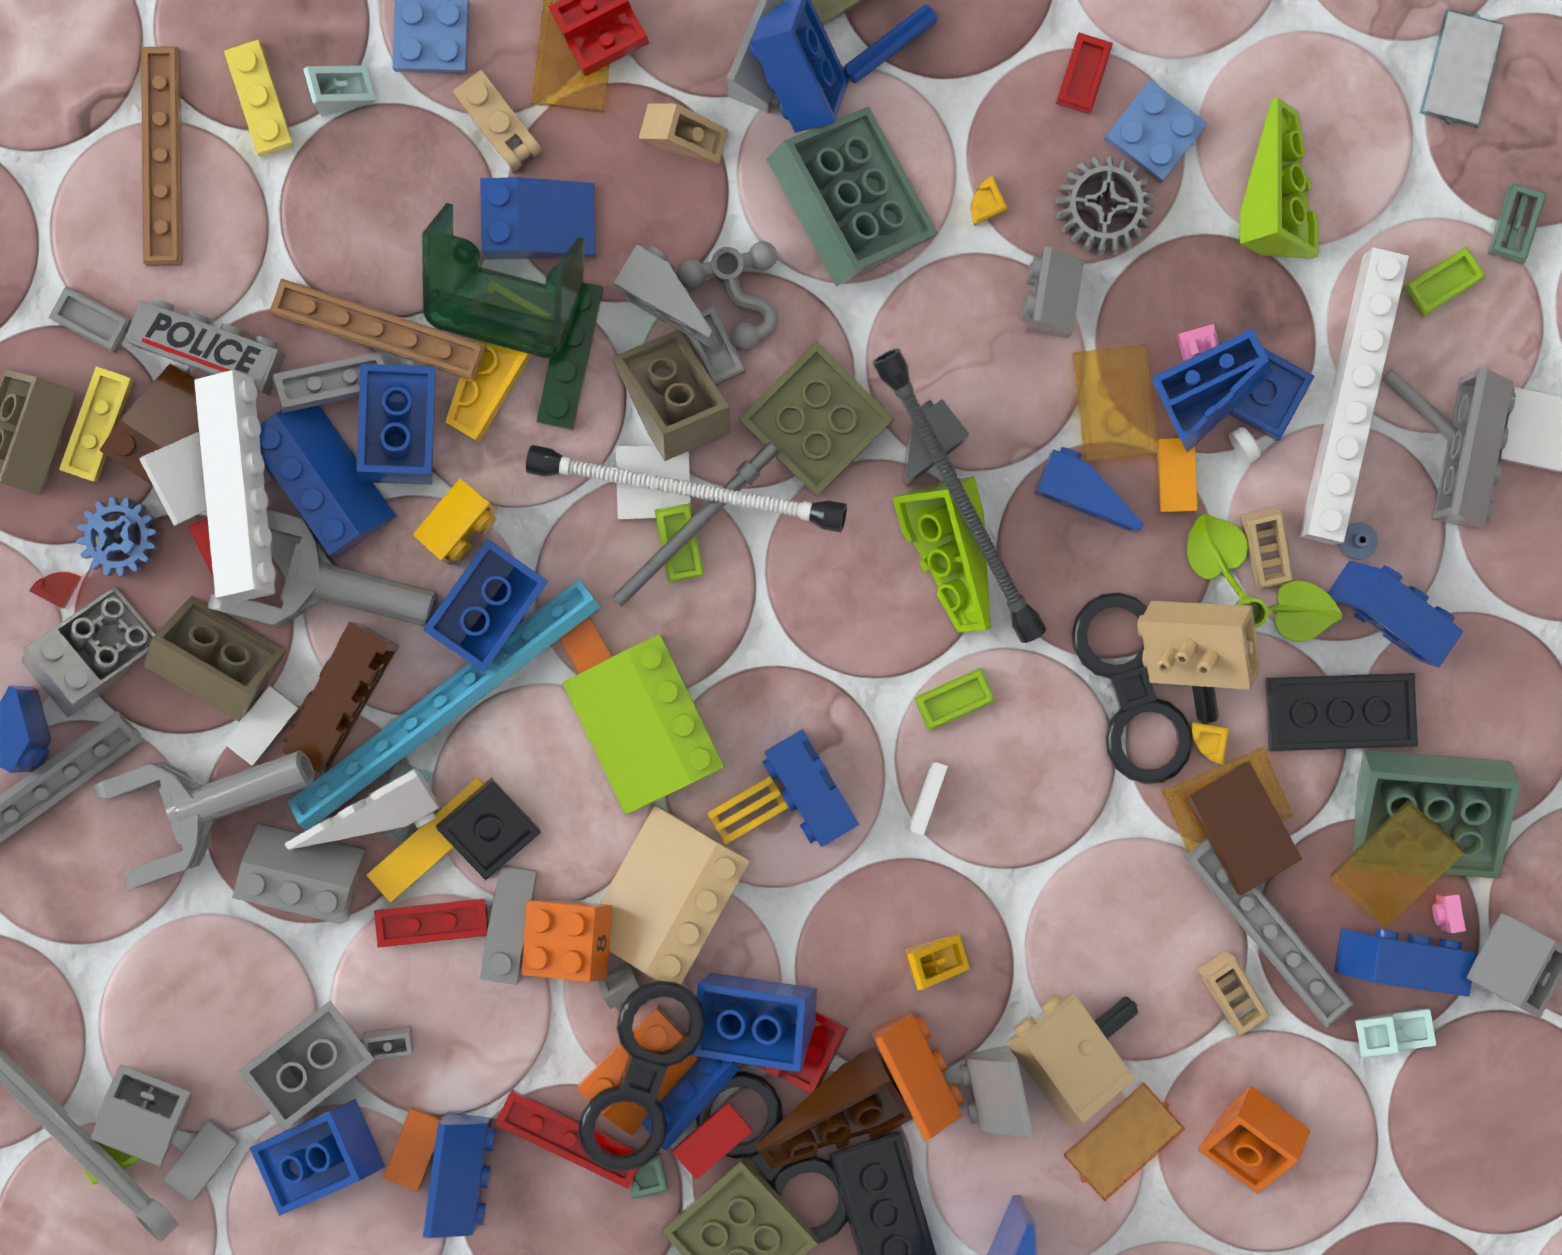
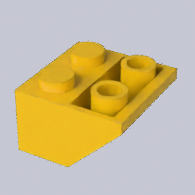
(456, 523)

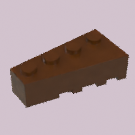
(340, 695)

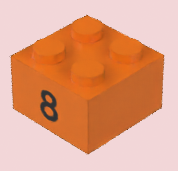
(566, 940)

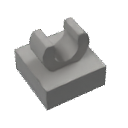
(619, 985)

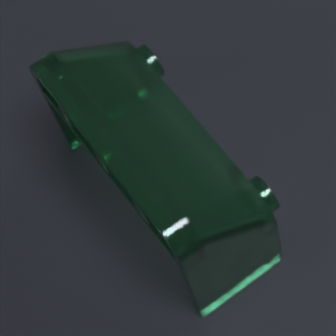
(493, 304)

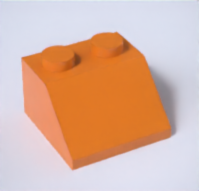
(1255, 1140)

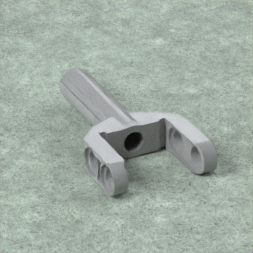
(316, 579)
(196, 806)

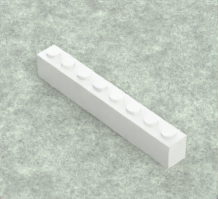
(1353, 396)

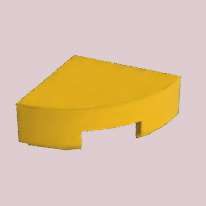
(987, 202)
(1210, 740)

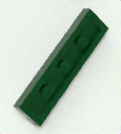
(569, 366)

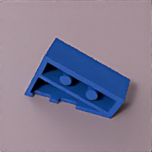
(1212, 385)
(1397, 611)
(809, 789)
(1405, 962)

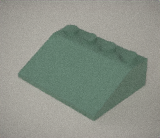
(851, 195)
(1461, 795)

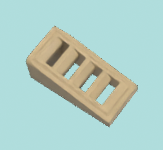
(1255, 550)
(1221, 972)

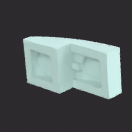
(1395, 1032)

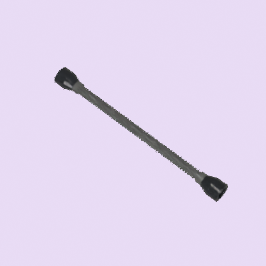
(895, 373)

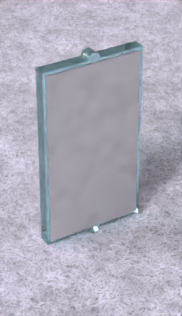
(1462, 68)

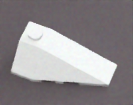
(387, 808)

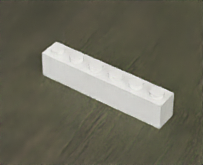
(234, 486)

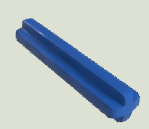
(890, 43)

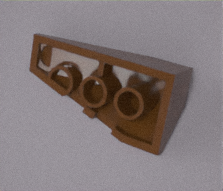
(848, 1104)

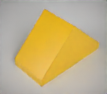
(937, 961)

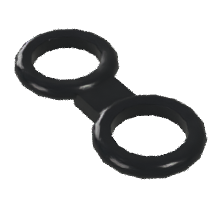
(1132, 692)
(642, 1076)
(781, 1175)

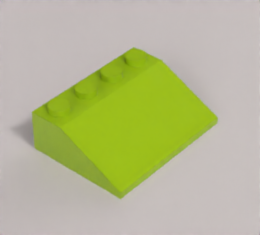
(643, 724)

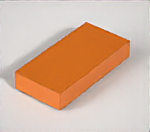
(585, 646)
(413, 1150)

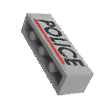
(203, 346)

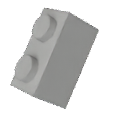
(389, 1042)

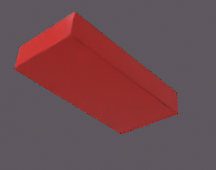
(1084, 73)
(712, 1140)

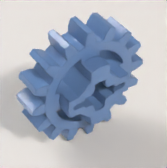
(128, 526)

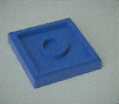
(1275, 399)

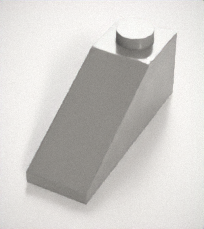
(506, 926)

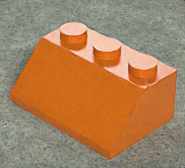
(656, 1033)
(919, 1073)

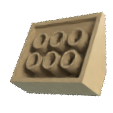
(669, 895)

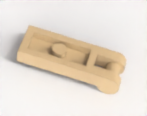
(496, 119)

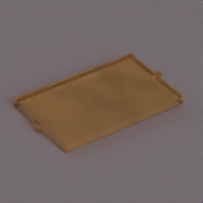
(1124, 1141)

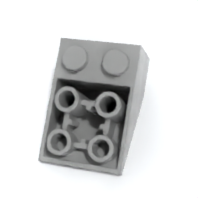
(88, 651)

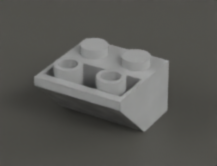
(1054, 293)
(1519, 965)
(140, 1115)

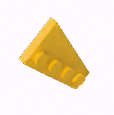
(479, 401)

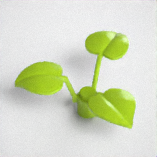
(1302, 606)

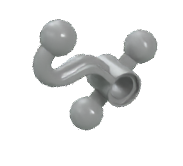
(762, 257)

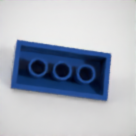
(322, 478)

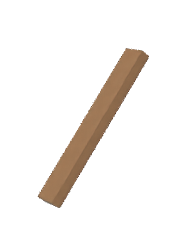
(161, 156)
(378, 330)

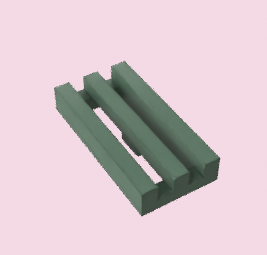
(1507, 252)

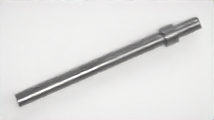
(746, 474)

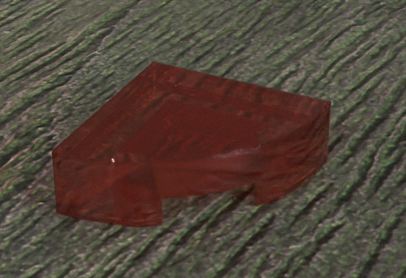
(56, 587)

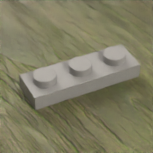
(321, 382)

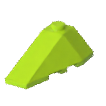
(1275, 204)
(948, 550)

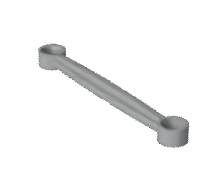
(84, 1150)

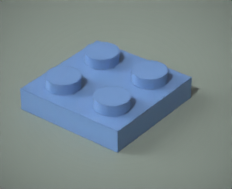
(431, 36)
(1155, 131)

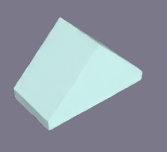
(339, 87)

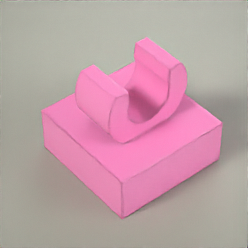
(1197, 341)

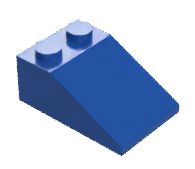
(535, 217)
(396, 424)
(317, 1157)

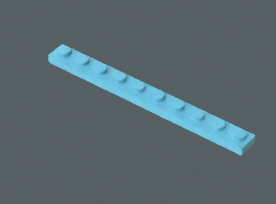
(441, 707)

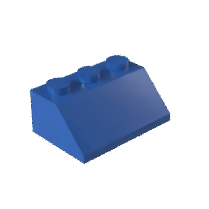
(800, 64)
(485, 605)
(756, 1021)
(459, 1176)

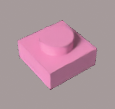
(1448, 912)

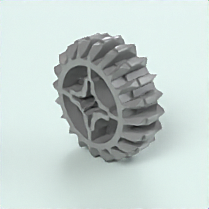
(1121, 206)

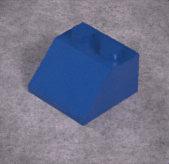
(23, 730)

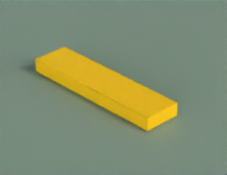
(418, 852)

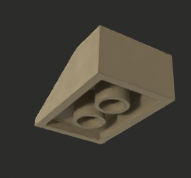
(673, 395)

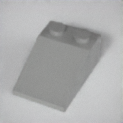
(654, 287)
(306, 1065)
(996, 1092)

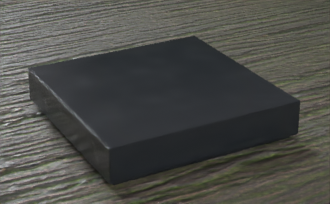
(488, 828)

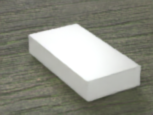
(262, 726)
(927, 798)

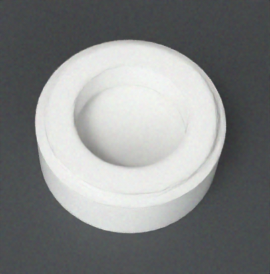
(1245, 445)

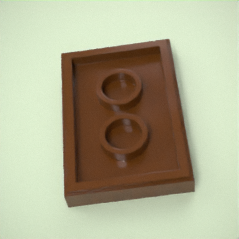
(1243, 828)

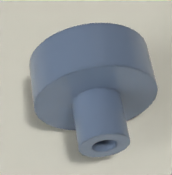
(1352, 547)

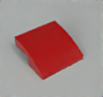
(598, 31)
(823, 1046)

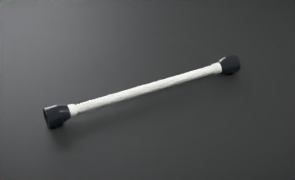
(824, 514)

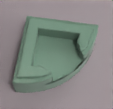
(650, 1179)

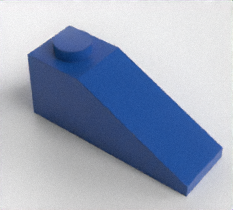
(1081, 488)

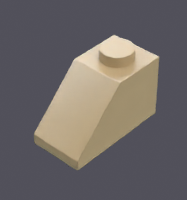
(683, 132)

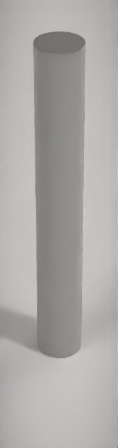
(1420, 404)

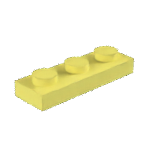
(258, 98)
(95, 422)

